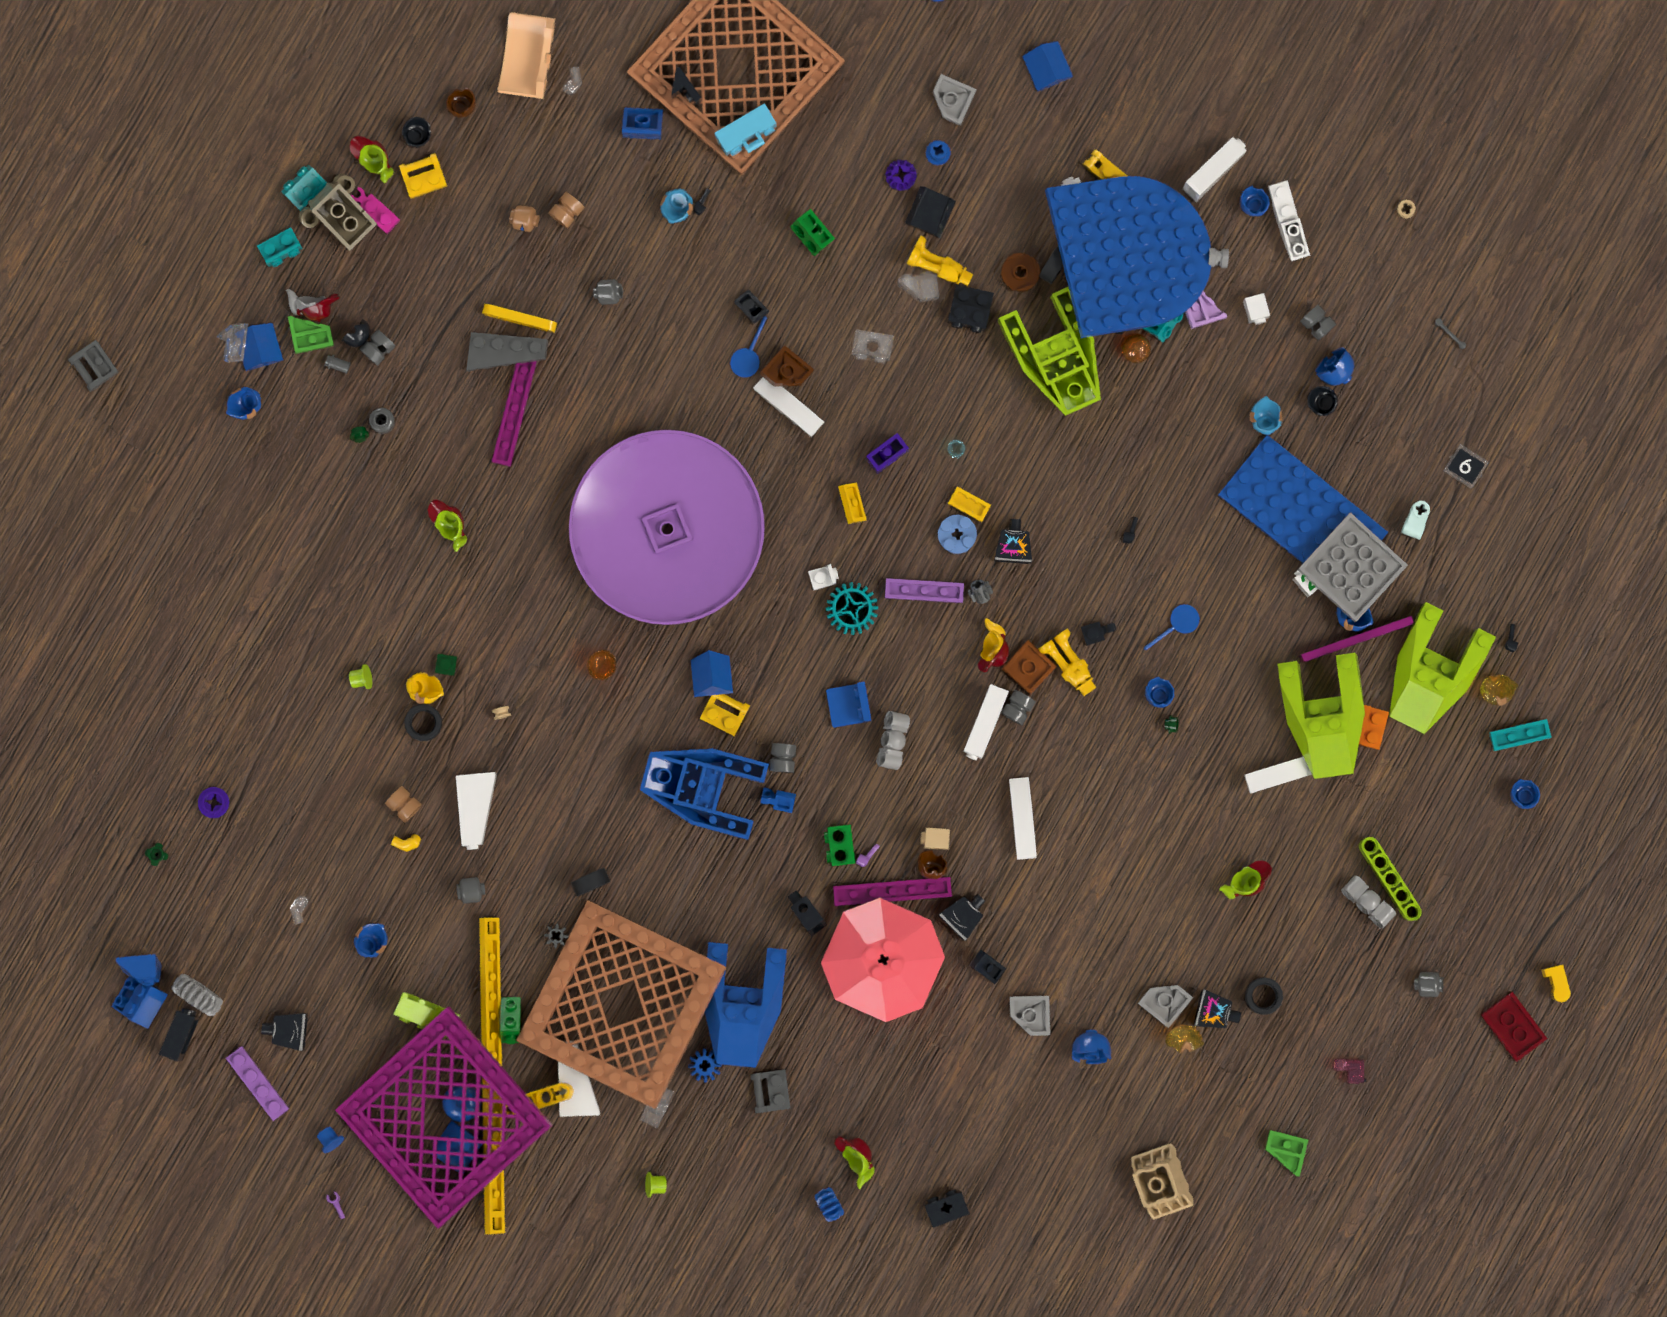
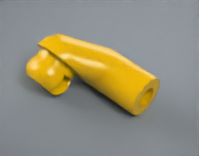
(408, 844)

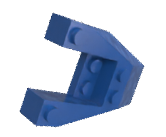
(692, 783)
(743, 1016)

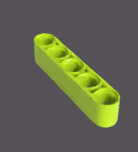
(1398, 884)

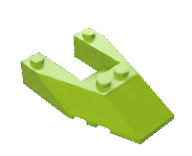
(1060, 365)
(1428, 682)
(1327, 727)

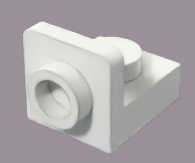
(823, 577)

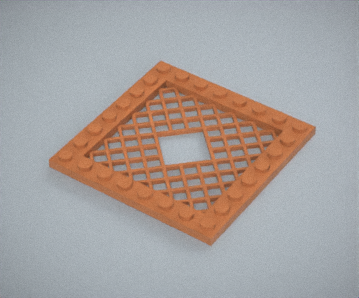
(827, 64)
(676, 1042)

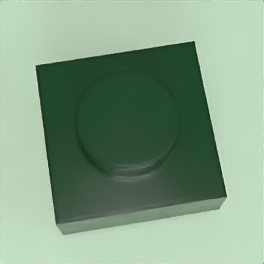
(446, 664)

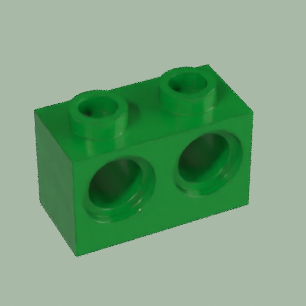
(812, 232)
(845, 845)

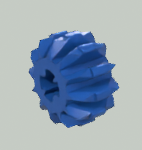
(699, 1061)
(829, 1204)

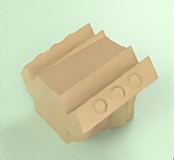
(1161, 1181)

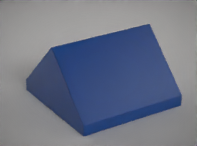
(1047, 65)
(642, 123)
(261, 347)
(711, 674)

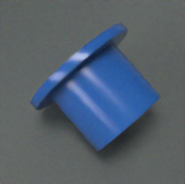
(938, 152)
(329, 1139)

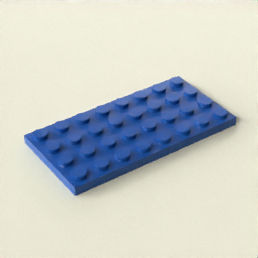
(1289, 500)

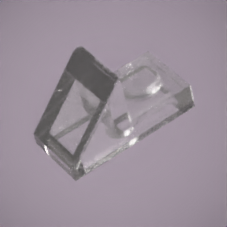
(235, 340)

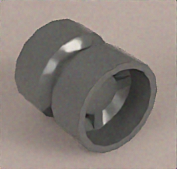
(1311, 321)
(376, 354)
(1018, 707)
(782, 758)

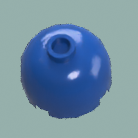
(1336, 369)
(1091, 1047)
(453, 1108)

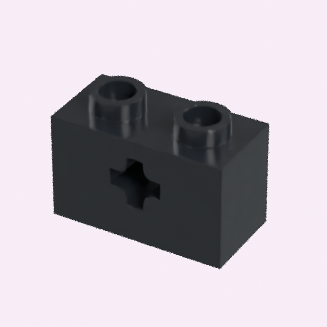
(940, 1217)

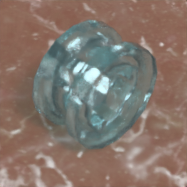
(950, 448)

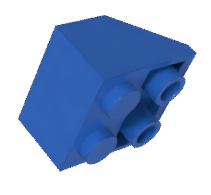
(139, 1002)

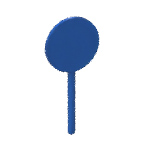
(745, 361)
(1183, 620)

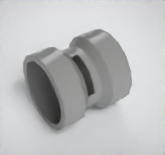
(1218, 257)

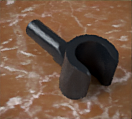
(699, 208)
(1128, 537)
(1510, 644)

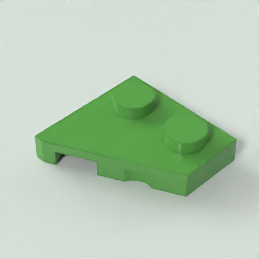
(309, 335)
(1287, 1150)

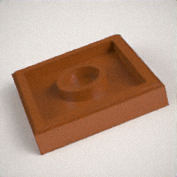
(1029, 667)

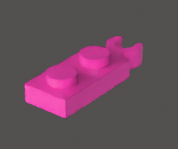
(377, 211)

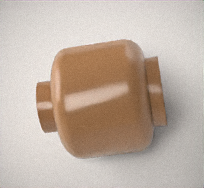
(524, 218)

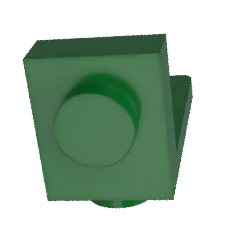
(510, 1019)

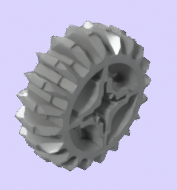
(197, 995)

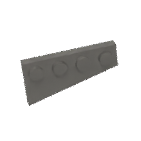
(503, 350)

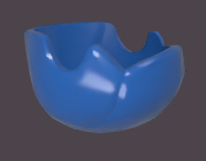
(1254, 201)
(1159, 692)
(1525, 794)

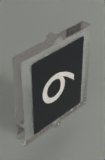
(1465, 466)

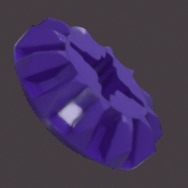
(895, 182)
(209, 794)

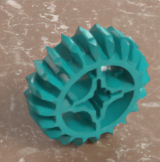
(857, 624)

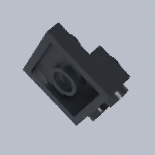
(970, 308)

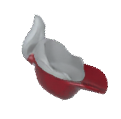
(312, 308)

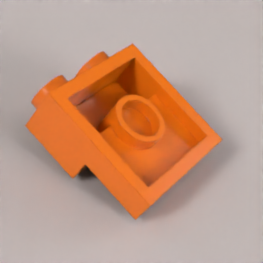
(1373, 727)

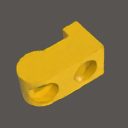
(1558, 980)

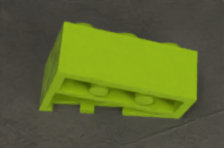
(417, 1010)

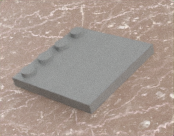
(1352, 567)

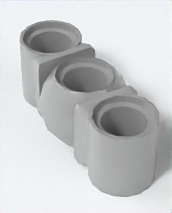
(893, 740)
(1368, 902)

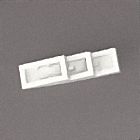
(789, 406)
(1277, 774)
(1022, 818)

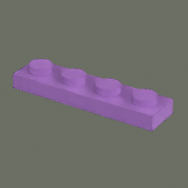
(924, 590)
(257, 1083)

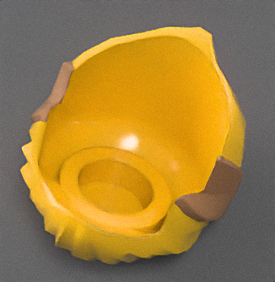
(424, 688)

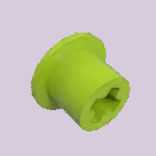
(361, 677)
(655, 1184)

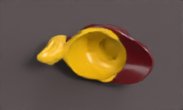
(994, 647)

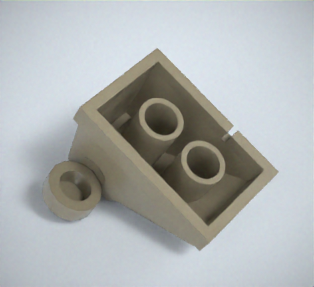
(338, 212)

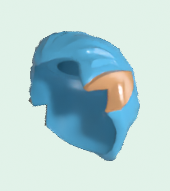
(676, 205)
(1266, 416)

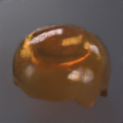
(1135, 347)
(601, 665)

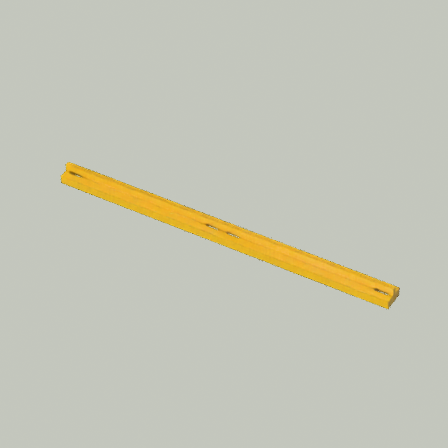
(492, 1042)

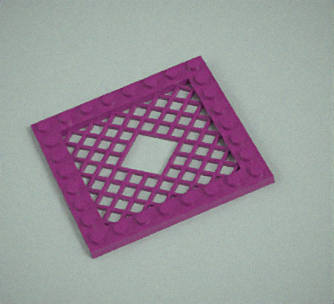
(388, 1154)

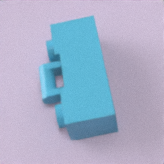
(744, 129)

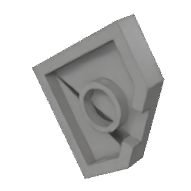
(953, 98)
(1165, 1003)
(1031, 1014)

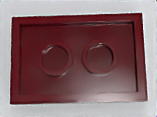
(1514, 1026)

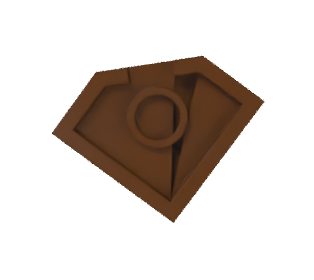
(786, 369)

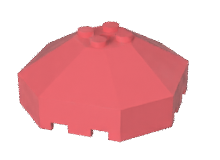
(854, 955)

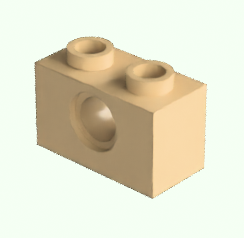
(935, 838)

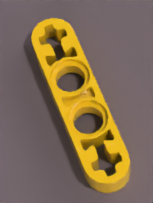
(519, 318)
(536, 1096)

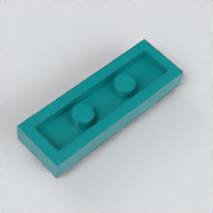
(1520, 735)

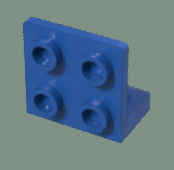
(848, 705)

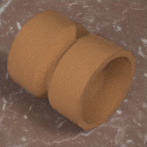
(566, 210)
(401, 802)

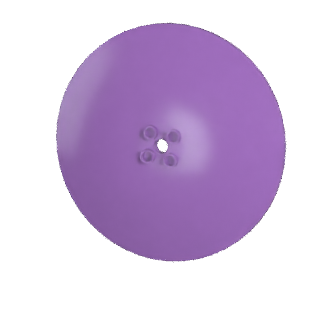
(659, 482)

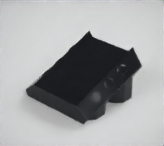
(930, 211)

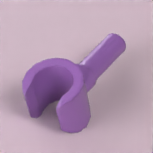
(863, 860)
(336, 1204)

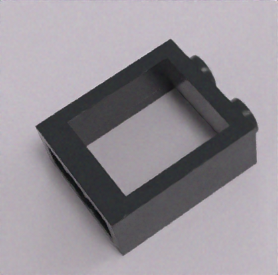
(179, 1034)

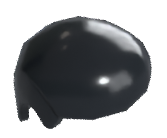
(416, 132)
(359, 337)
(1322, 400)

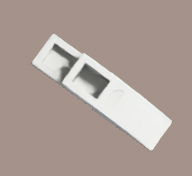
(1288, 221)

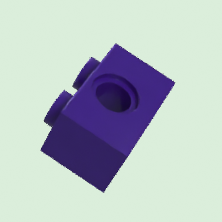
(887, 453)

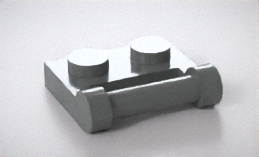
(99, 363)
(777, 1091)

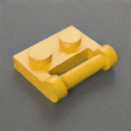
(426, 181)
(722, 718)

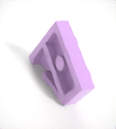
(1203, 312)

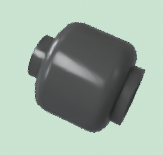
(608, 291)
(379, 414)
(470, 890)
(1429, 984)

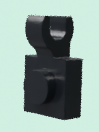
(1095, 633)

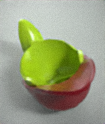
(372, 156)
(448, 522)
(1249, 880)
(858, 1157)

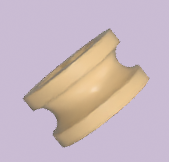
(1400, 207)
(501, 712)

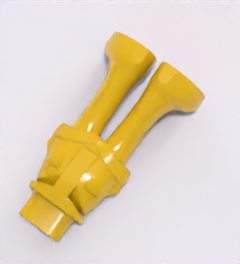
(943, 267)
(1077, 671)

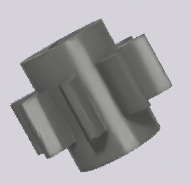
(980, 591)
(550, 935)

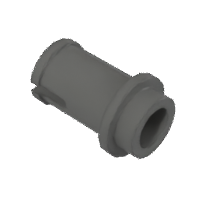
(337, 364)

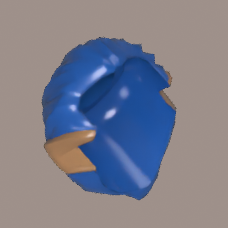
(243, 403)
(1363, 622)
(371, 940)

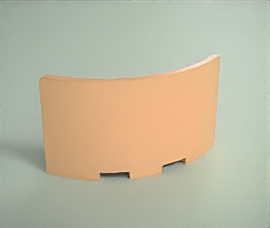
(526, 55)

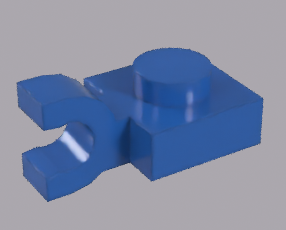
(781, 800)

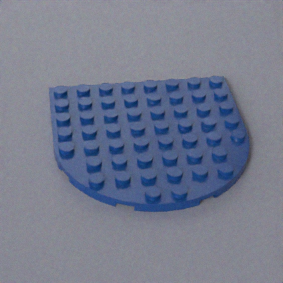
(1128, 252)

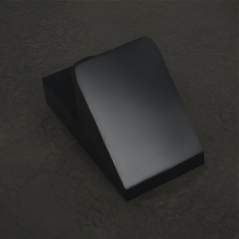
(682, 83)
(751, 306)
(987, 966)

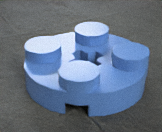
(966, 540)

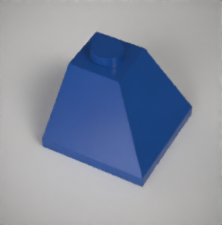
(142, 969)
(454, 1131)

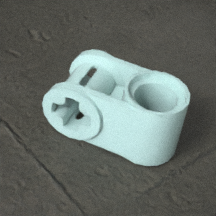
(1414, 523)

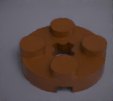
(1026, 263)

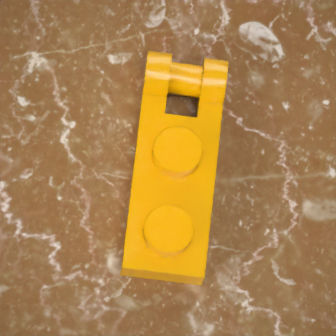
(1106, 170)

